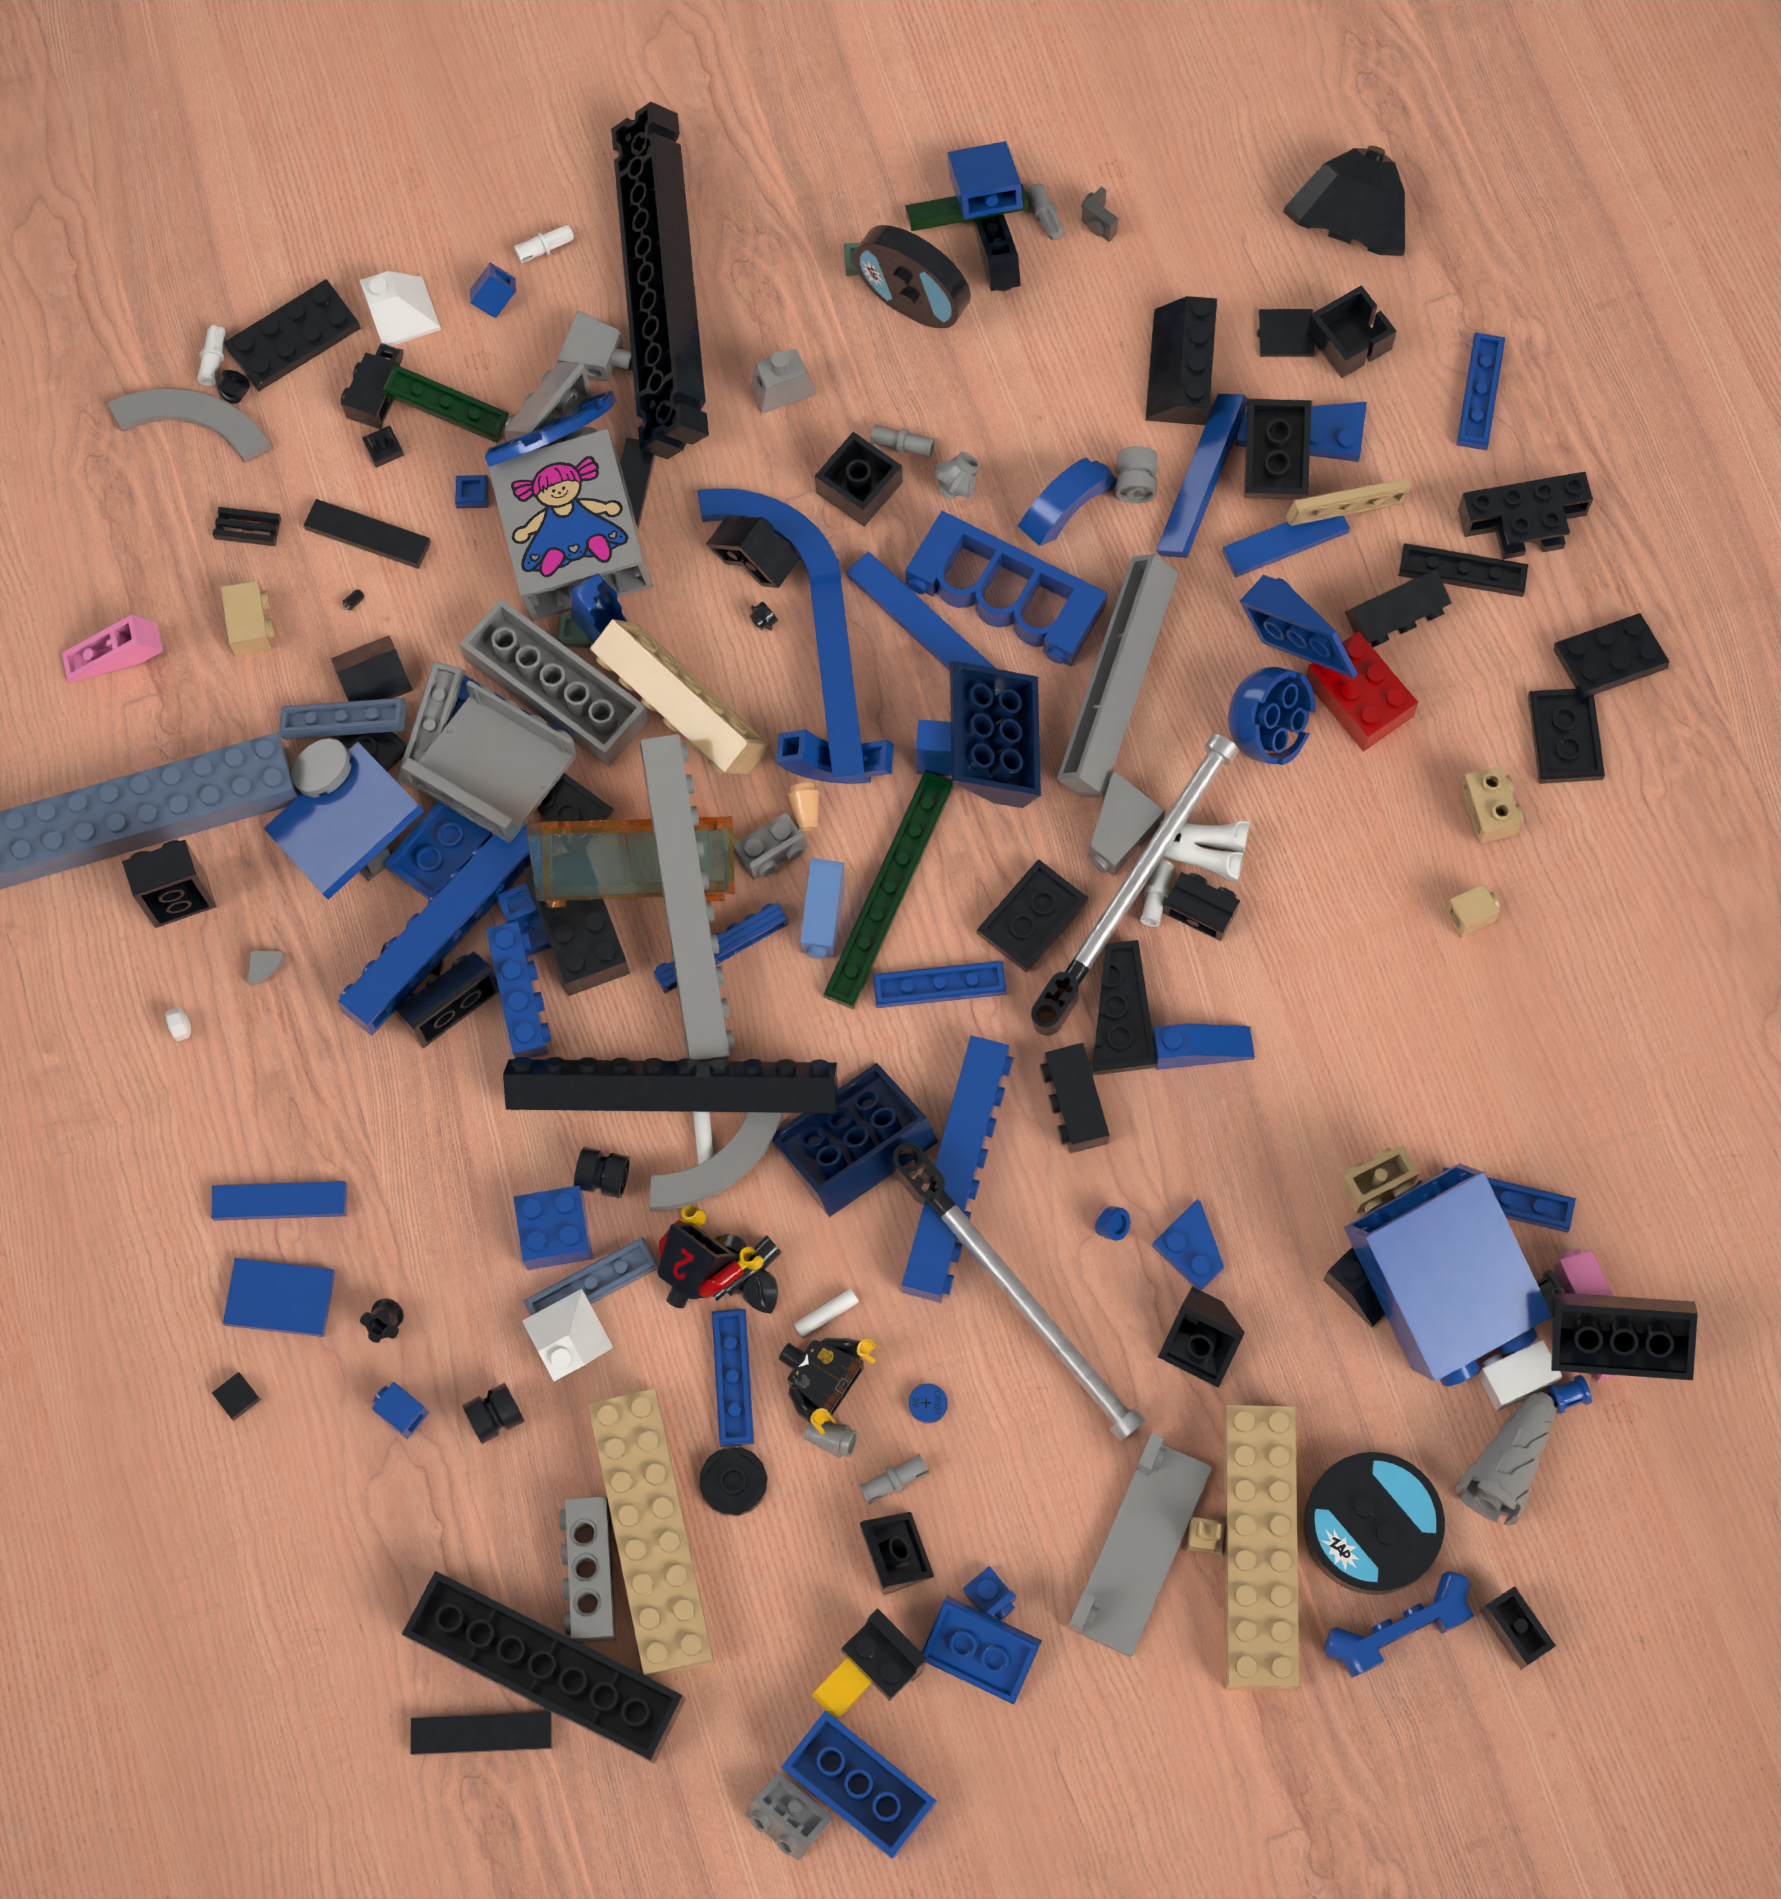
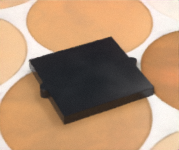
(1285, 333)

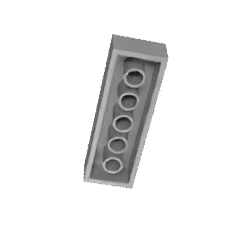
(554, 682)

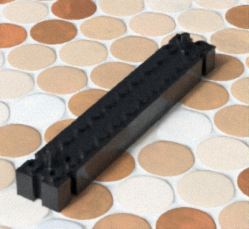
(659, 282)

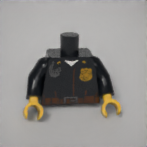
(824, 1375)

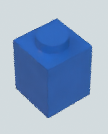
(399, 1409)

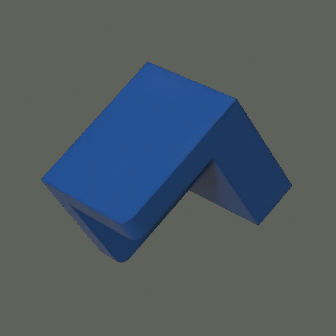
(492, 290)

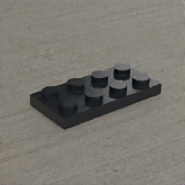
(292, 335)

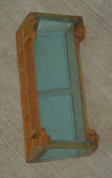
(618, 859)

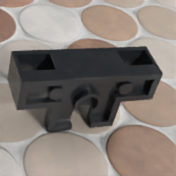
(1526, 512)

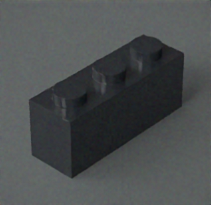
(1399, 608)
(1074, 1098)

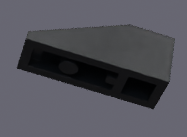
(998, 253)

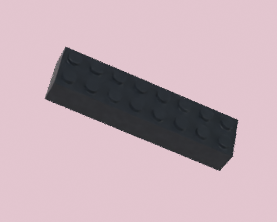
(544, 1667)

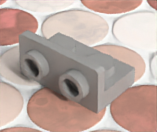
(770, 846)
(787, 1816)

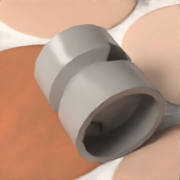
(1136, 474)

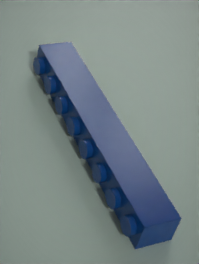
(434, 931)
(958, 1162)

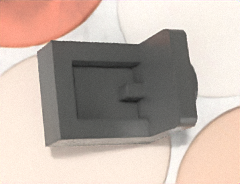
(1096, 217)

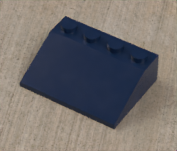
(995, 733)
(851, 1149)

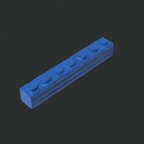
(733, 940)

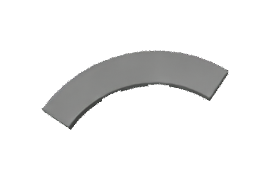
(195, 409)
(721, 1170)

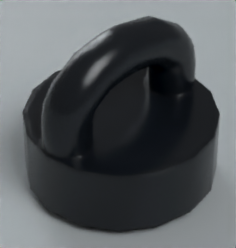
(233, 383)

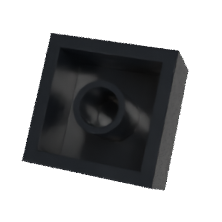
(858, 479)

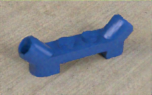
(1363, 1653)

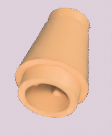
(805, 804)

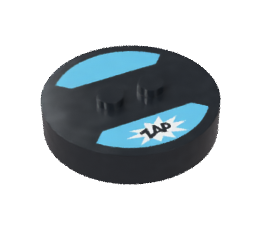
(912, 276)
(1374, 1523)

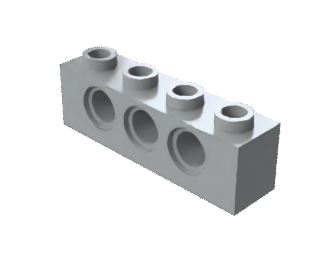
(600, 1623)

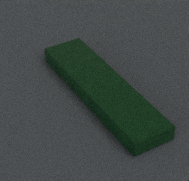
(945, 212)
(445, 403)

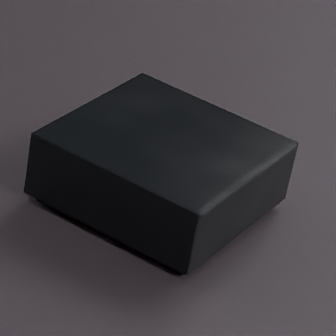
(236, 1396)

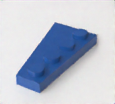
(1334, 431)

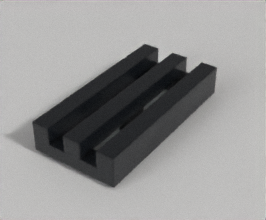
(226, 514)

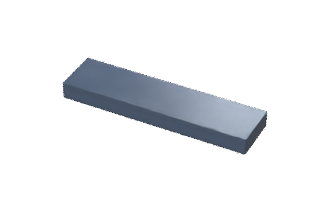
(343, 718)
(600, 1277)

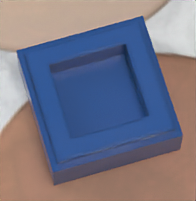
(471, 491)

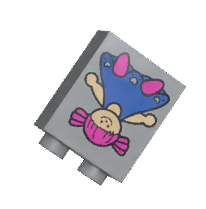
(568, 521)

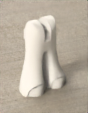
(1226, 837)

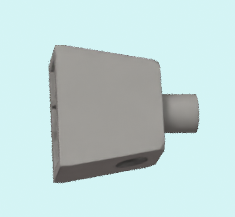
(596, 347)
(780, 381)

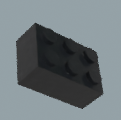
(1277, 449)
(169, 883)

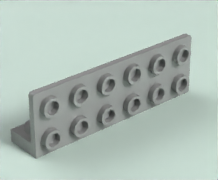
(1140, 1547)

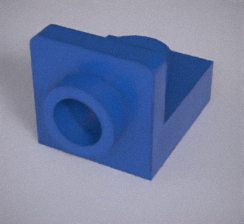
(990, 1594)

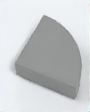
(263, 965)

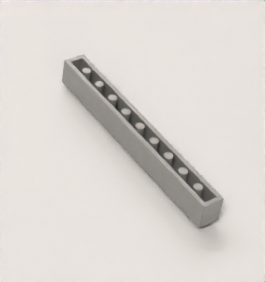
(684, 898)

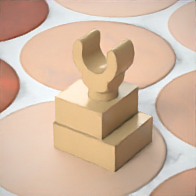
(1205, 1536)

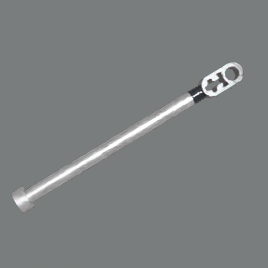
(1219, 752)
(1124, 1420)

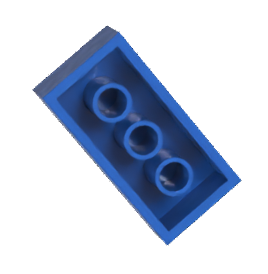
(859, 1785)

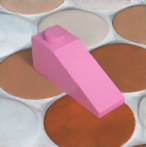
(114, 648)

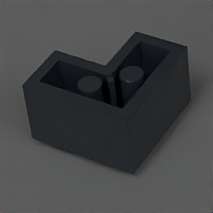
(754, 546)

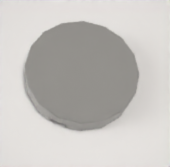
(321, 767)

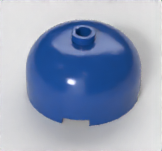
(1268, 707)

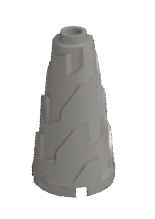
(1505, 1469)

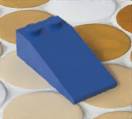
(1294, 626)

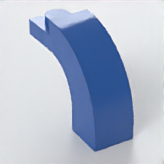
(1064, 497)
(810, 757)

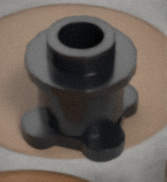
(383, 1320)

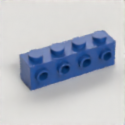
(517, 991)

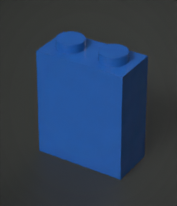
(985, 180)

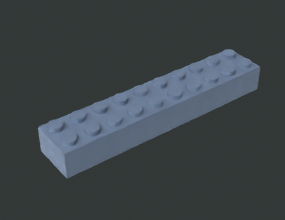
(144, 809)

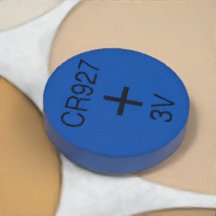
(927, 1403)

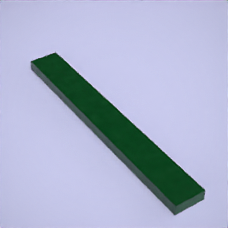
(888, 890)

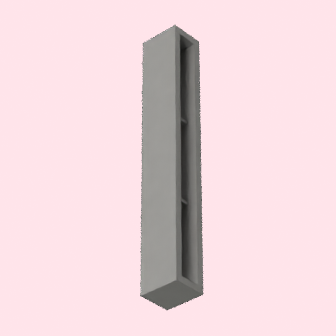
(1117, 676)

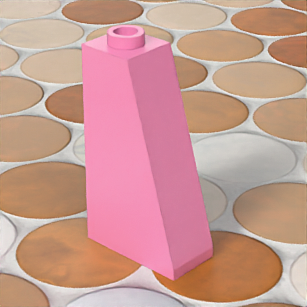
(1582, 1275)

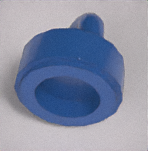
(1113, 1223)

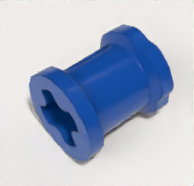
(1570, 1394)

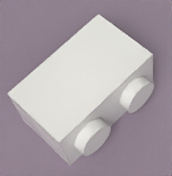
(1517, 1375)

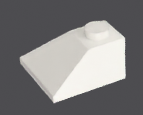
(399, 306)
(567, 1334)

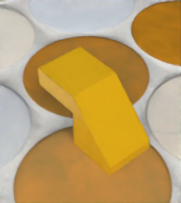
(841, 1689)

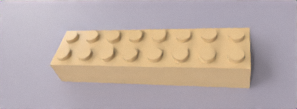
(651, 1534)
(1260, 1548)

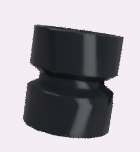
(602, 1172)
(493, 1413)

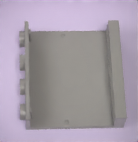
(492, 762)

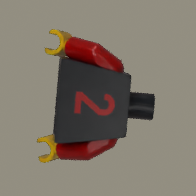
(697, 1262)

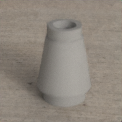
(837, 1440)

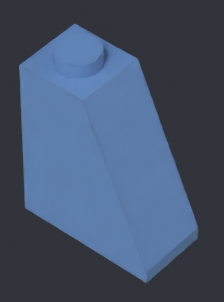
(822, 908)

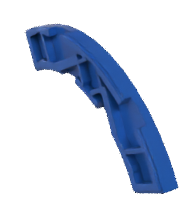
(586, 412)
(787, 523)

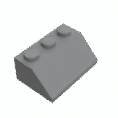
(556, 397)

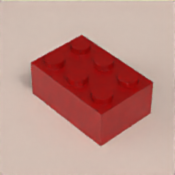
(1370, 702)

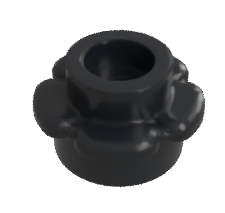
(763, 616)

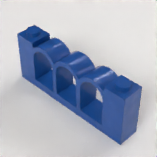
(1059, 640)

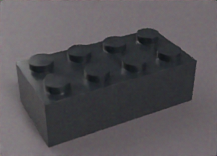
(581, 941)

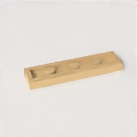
(1348, 502)

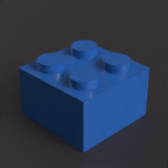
(553, 1227)

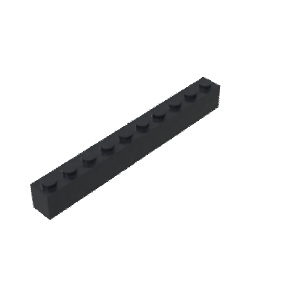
(671, 1085)

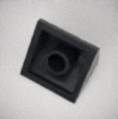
(372, 672)
(896, 1551)

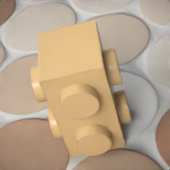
(1491, 804)
(1382, 1177)

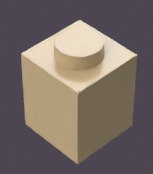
(1473, 910)

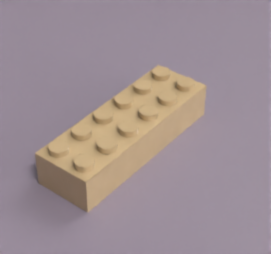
(680, 698)

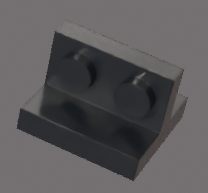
(884, 1655)

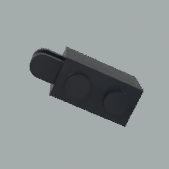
(364, 397)

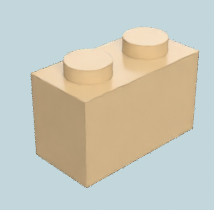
(247, 618)

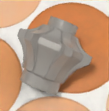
(957, 476)

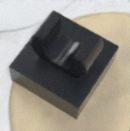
(383, 446)

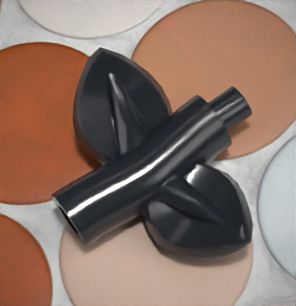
(758, 1286)

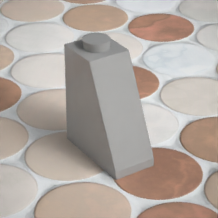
(1123, 825)

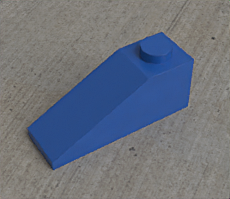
(1201, 1045)

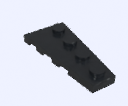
(1123, 1021)

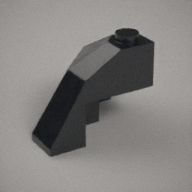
(1355, 199)

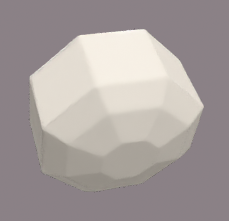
(178, 1024)

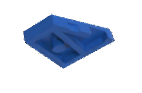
(1191, 1247)

